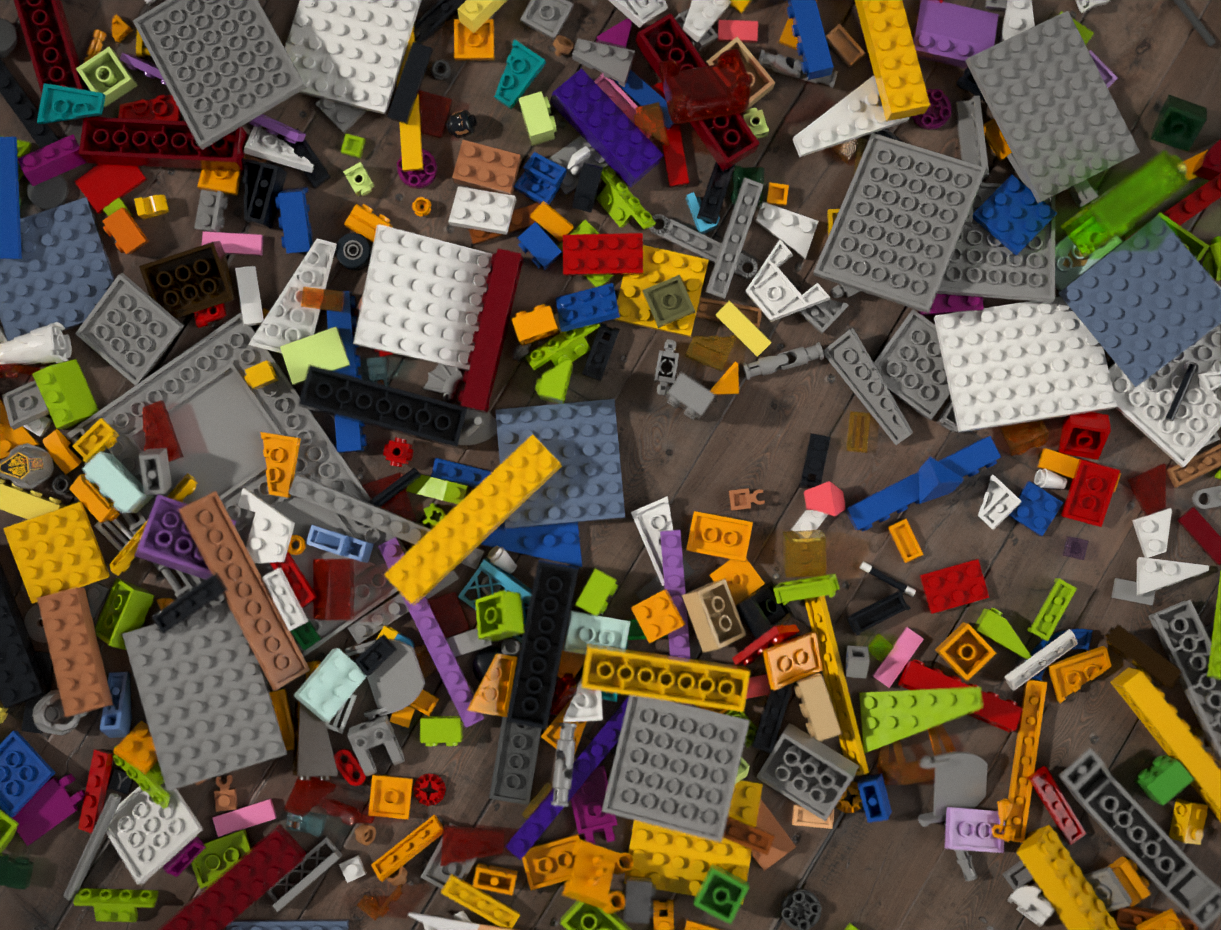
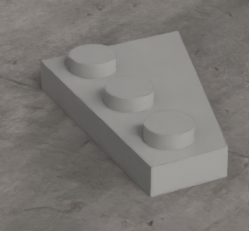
(609, 60)

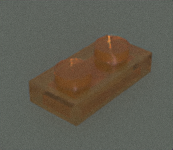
(322, 299)

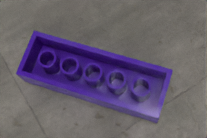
(606, 127)

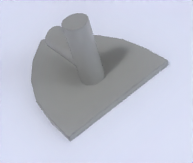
(477, 428)

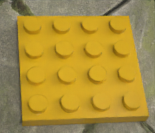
(658, 267)
(56, 551)

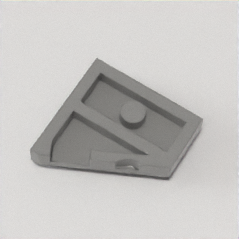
(823, 314)

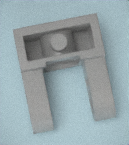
(372, 734)

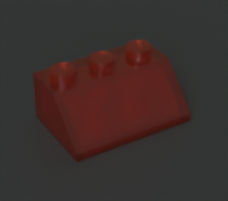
(334, 588)

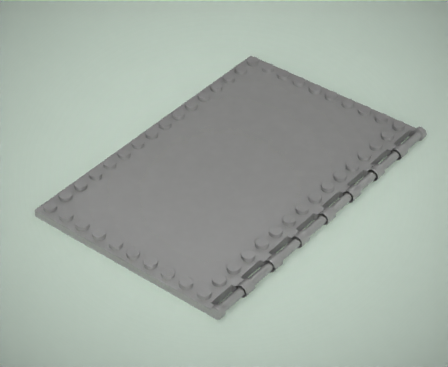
(222, 448)

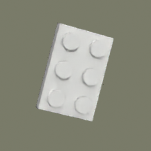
(482, 210)

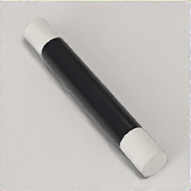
(887, 579)

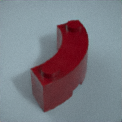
(1210, 163)

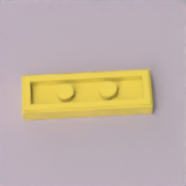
(743, 328)

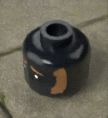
(461, 124)

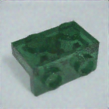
(752, 173)

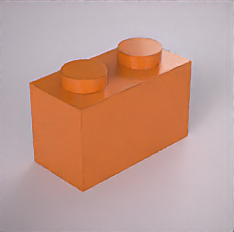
(125, 231)

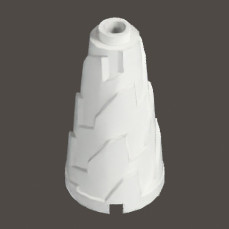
(39, 346)

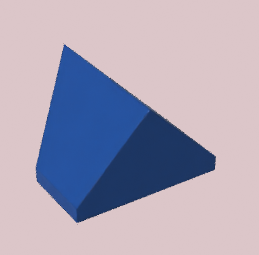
(936, 480)

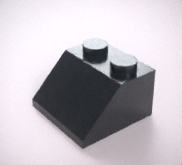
(762, 611)

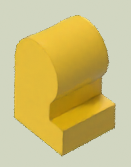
(151, 206)

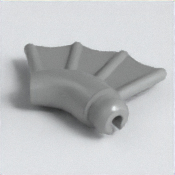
(444, 380)

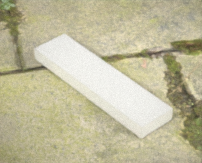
(1041, 660)

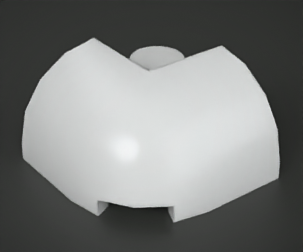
(1032, 904)

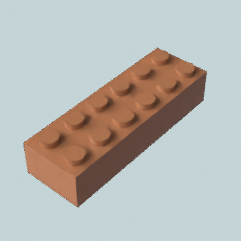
(75, 651)

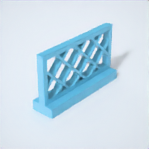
(502, 578)

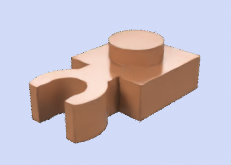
(742, 499)
(225, 797)

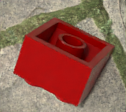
(1084, 435)

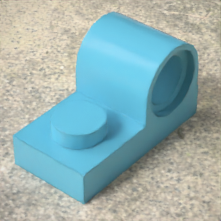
(694, 205)

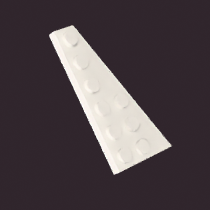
(849, 119)
(287, 318)

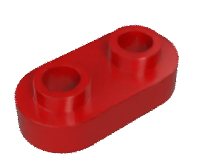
(349, 767)

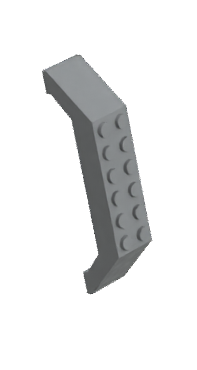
(1142, 839)

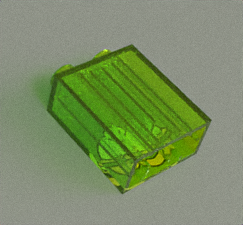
(1126, 202)

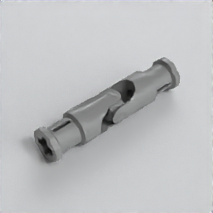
(781, 63)
(771, 364)
(561, 779)

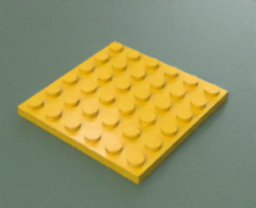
(682, 860)

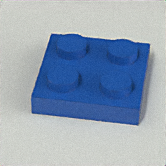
(1036, 508)

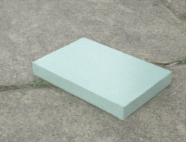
(595, 630)

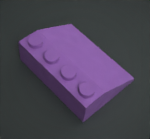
(952, 32)
(169, 540)

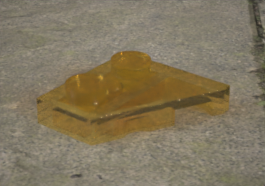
(711, 350)

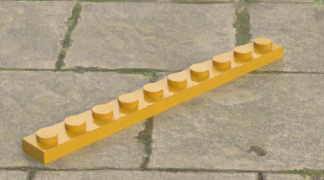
(836, 682)

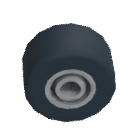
(355, 258)

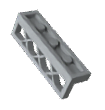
(972, 132)
(309, 878)

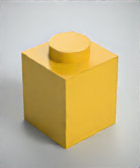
(260, 375)

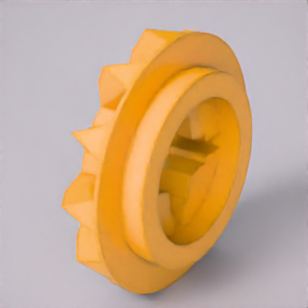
(857, 804)

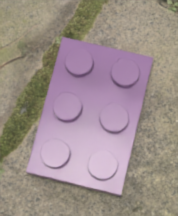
(972, 830)

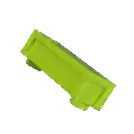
(806, 588)
(1052, 609)

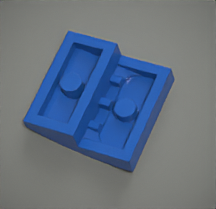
(540, 179)

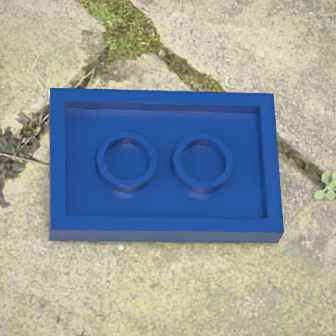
(587, 307)

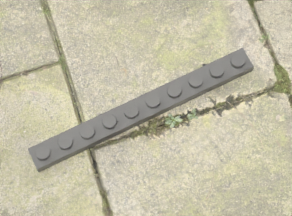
(367, 513)

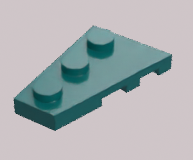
(519, 73)
(67, 103)

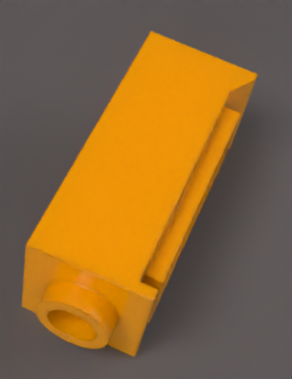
(94, 500)

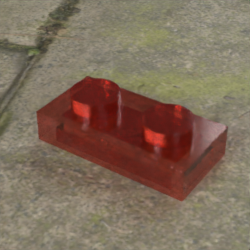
(563, 691)

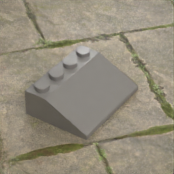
(807, 772)

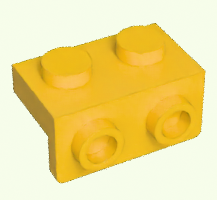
(96, 440)
(1188, 821)

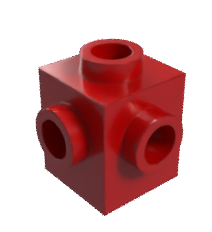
(405, 455)

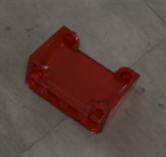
(706, 90)

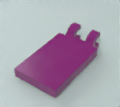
(588, 807)
(47, 809)

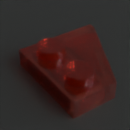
(14, 371)
(1150, 489)
(307, 795)
(346, 812)

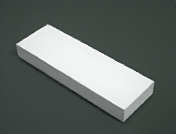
(249, 296)
(285, 599)

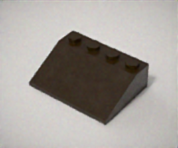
(189, 280)

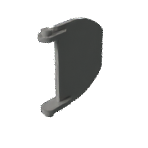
(395, 681)
(957, 783)

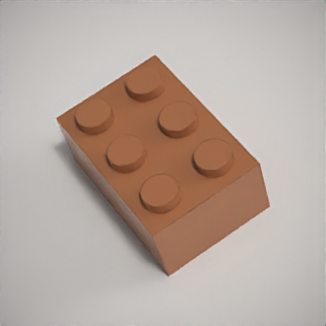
(486, 168)

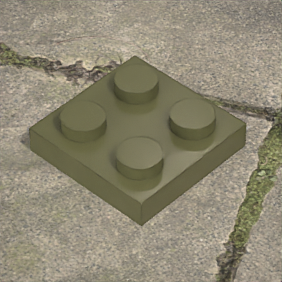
(668, 301)

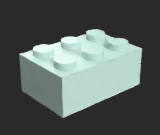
(117, 483)
(330, 685)

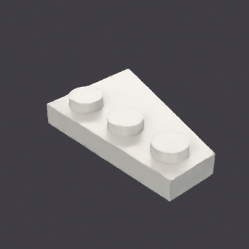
(788, 226)

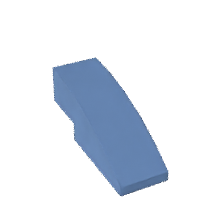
(339, 544)

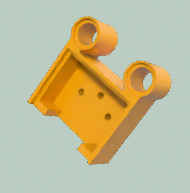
(594, 874)

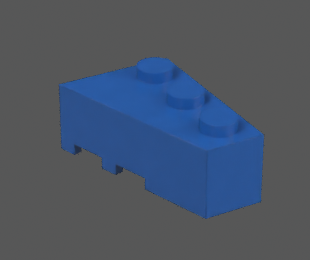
(294, 220)

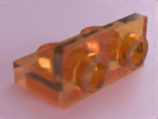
(1025, 436)

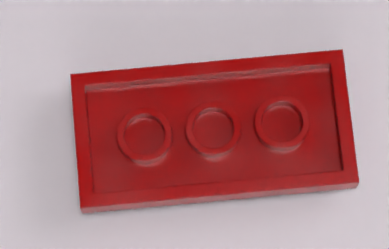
(603, 254)

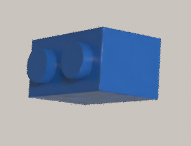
(539, 246)
(874, 798)

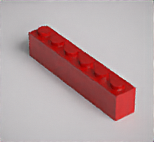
(995, 710)

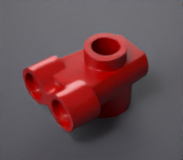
(205, 316)

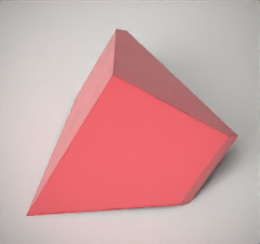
(825, 499)

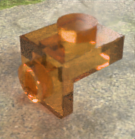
(425, 661)

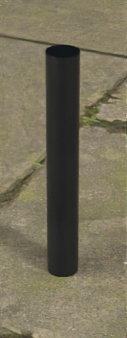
(1181, 392)

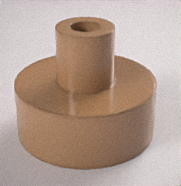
(562, 45)
(365, 834)
(398, 877)

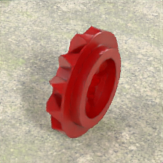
(437, 784)

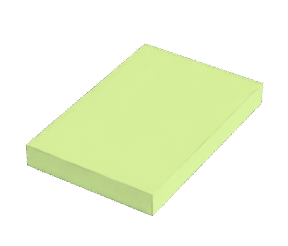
(318, 350)

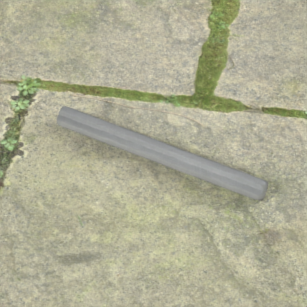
(92, 846)

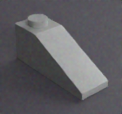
(467, 642)

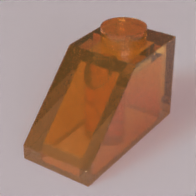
(652, 122)

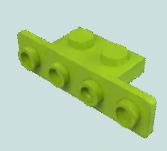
(621, 203)
(564, 346)
(148, 782)
(116, 904)

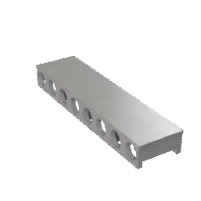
(1189, 650)

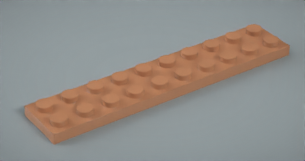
(246, 591)

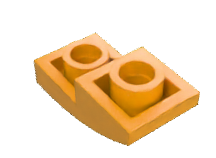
(59, 451)

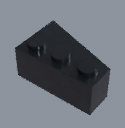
(261, 189)

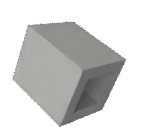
(857, 661)

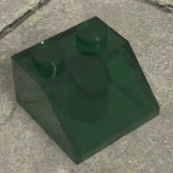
(1179, 123)

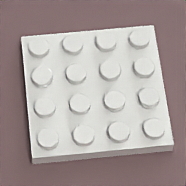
(148, 833)

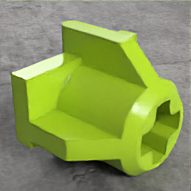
(434, 515)

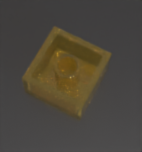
(804, 553)

